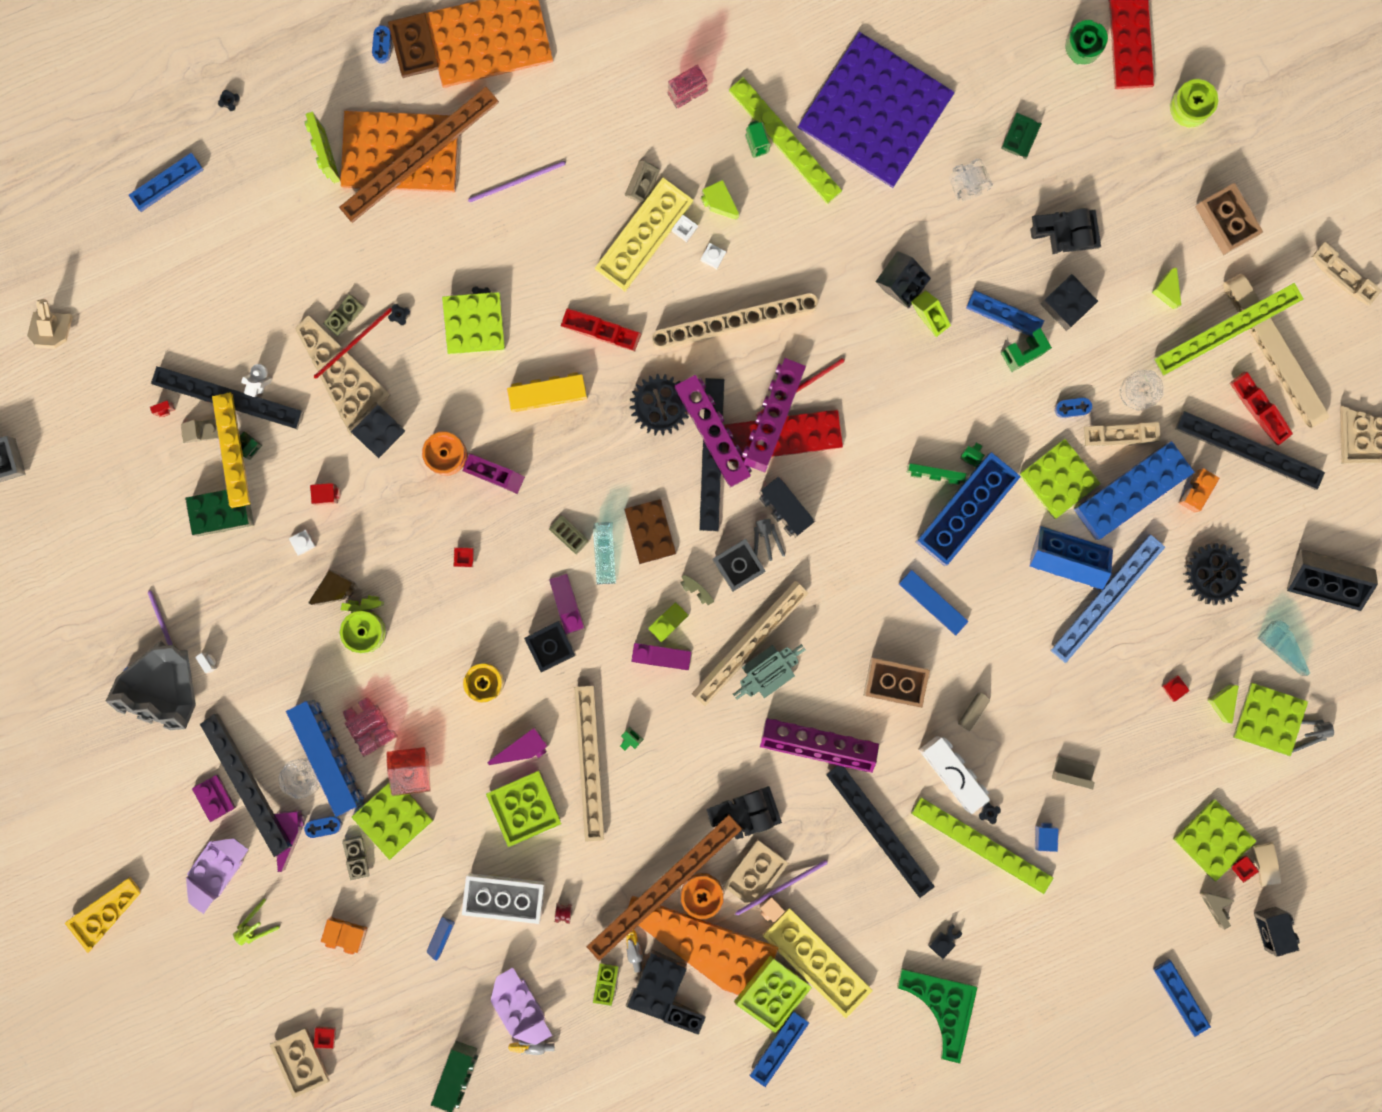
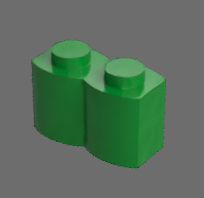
(757, 139)

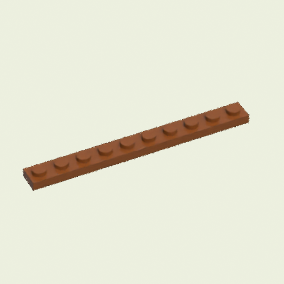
(419, 154)
(664, 887)

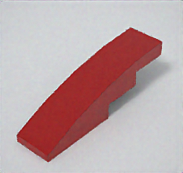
(600, 329)
(1261, 409)

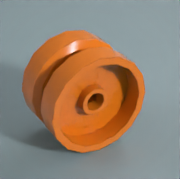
(455, 457)
(702, 907)

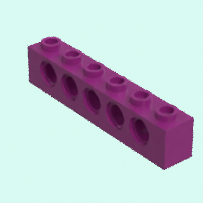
(697, 385)
(760, 458)
(809, 747)

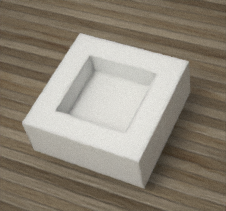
(684, 228)
(713, 256)
(302, 542)
(207, 662)

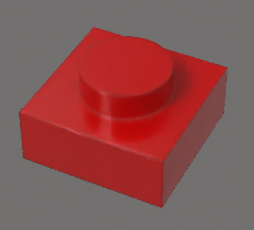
(162, 409)
(463, 557)
(1175, 688)
(1244, 868)
(325, 1037)

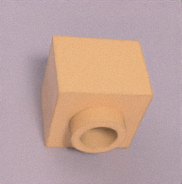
(771, 909)

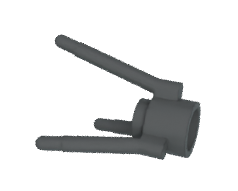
(765, 528)
(1321, 731)

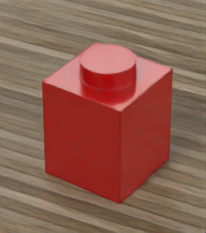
(324, 494)

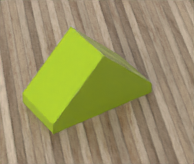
(1169, 290)
(1225, 702)

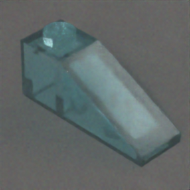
(604, 553)
(1283, 644)

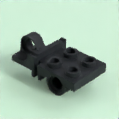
(1068, 230)
(752, 811)

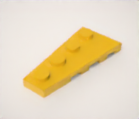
(98, 917)

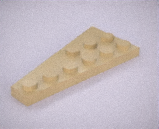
(346, 380)
(1360, 437)

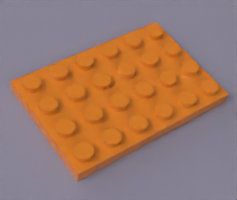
(487, 39)
(380, 138)

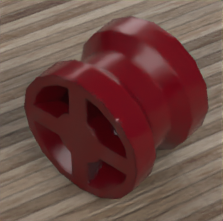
(563, 913)

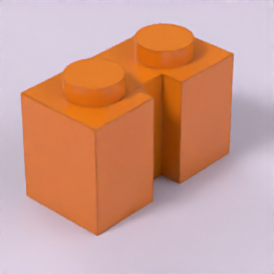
(1203, 485)
(343, 934)

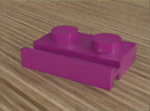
(213, 798)

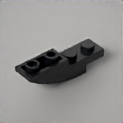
(674, 1014)

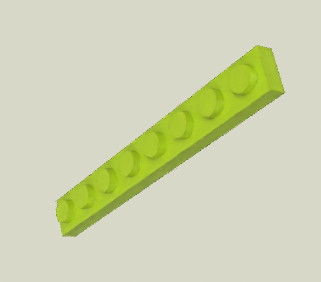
(785, 141)
(1228, 329)
(982, 845)

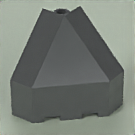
(156, 688)

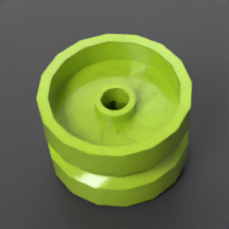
(1194, 103)
(351, 632)

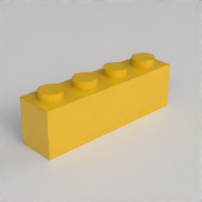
(547, 393)

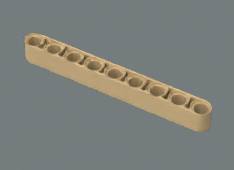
(742, 315)
(1278, 355)

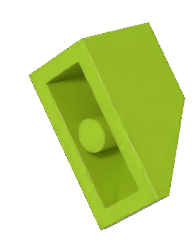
(719, 200)
(931, 313)
(668, 622)

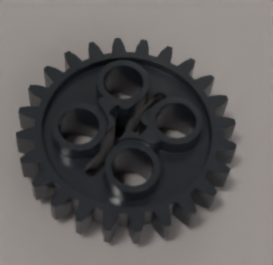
(644, 410)
(1226, 587)

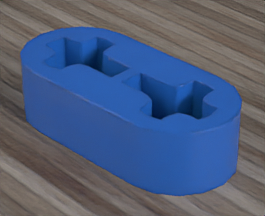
(377, 44)
(1074, 412)
(323, 831)

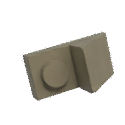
(199, 431)
(1215, 904)

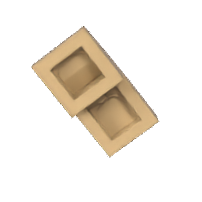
(1267, 864)

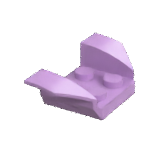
(213, 872)
(519, 1008)

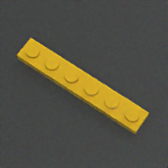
(231, 450)

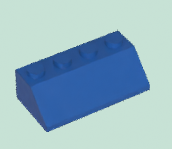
(1071, 558)

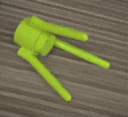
(245, 933)

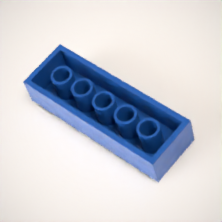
(1133, 490)
(967, 509)
(325, 757)

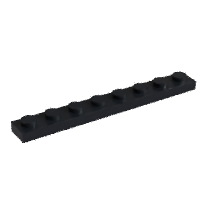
(243, 403)
(1250, 450)
(710, 472)
(245, 785)
(880, 830)

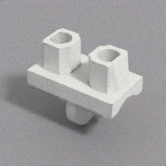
(256, 380)

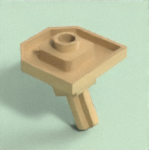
(48, 328)

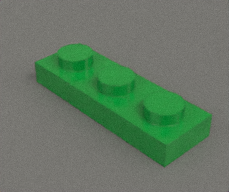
(936, 474)

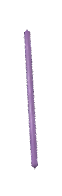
(517, 181)
(159, 617)
(780, 888)

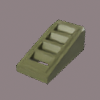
(581, 544)

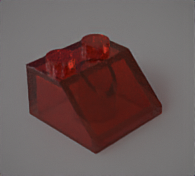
(408, 771)

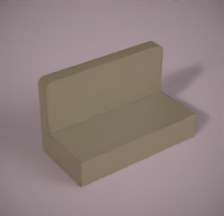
(1073, 772)

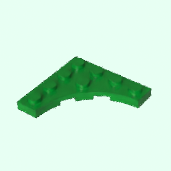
(950, 1004)

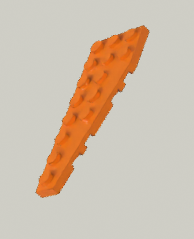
(714, 951)

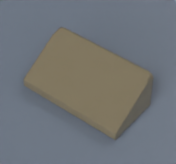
(642, 181)
(974, 711)

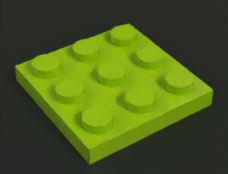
(322, 147)
(473, 323)
(1059, 479)
(1270, 719)
(523, 808)
(392, 820)
(1214, 840)
(772, 994)

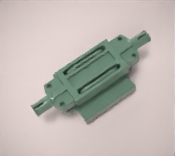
(768, 671)

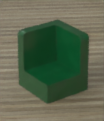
(249, 445)

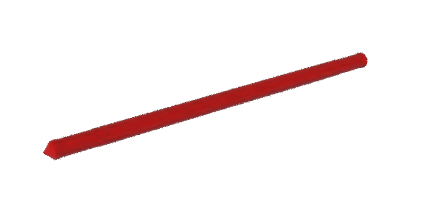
(352, 343)
(814, 378)

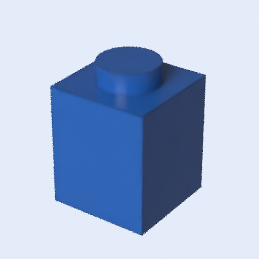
(1046, 837)

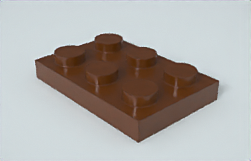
(413, 45)
(650, 531)

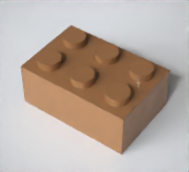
(1229, 219)
(896, 682)

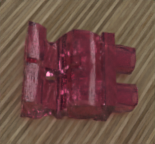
(687, 84)
(366, 723)

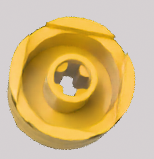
(478, 692)

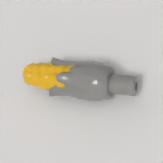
(634, 951)
(532, 1049)

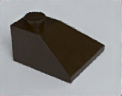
(332, 589)

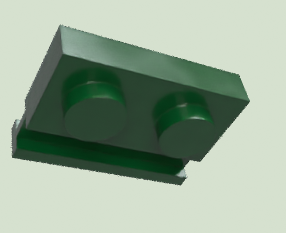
(1021, 135)

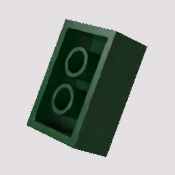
(212, 514)
(455, 1077)

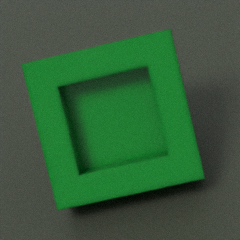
(973, 455)
(630, 738)

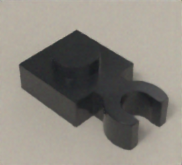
(942, 943)

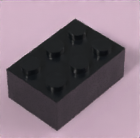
(786, 507)

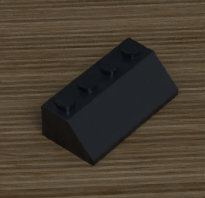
(1332, 580)

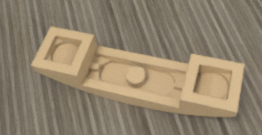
(1345, 276)
(1122, 434)

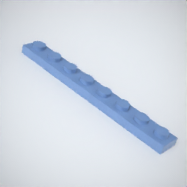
(1107, 598)

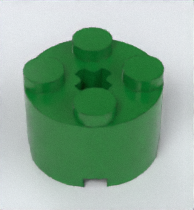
(1078, 39)

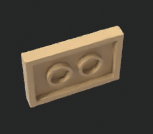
(755, 873)
(299, 1062)

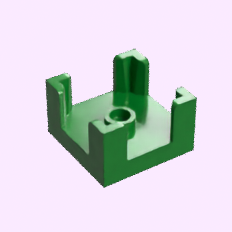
(1038, 347)

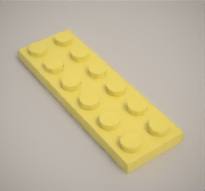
(644, 234)
(817, 963)

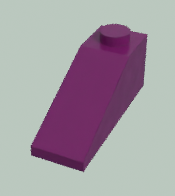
(493, 473)
(566, 604)
(661, 656)
(524, 748)
(292, 825)

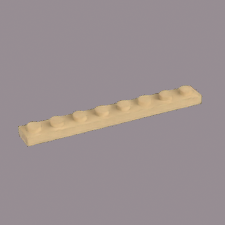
(750, 643)
(589, 763)

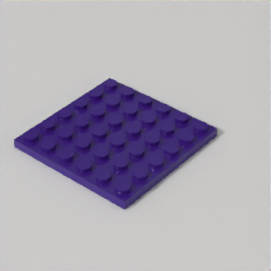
(876, 110)

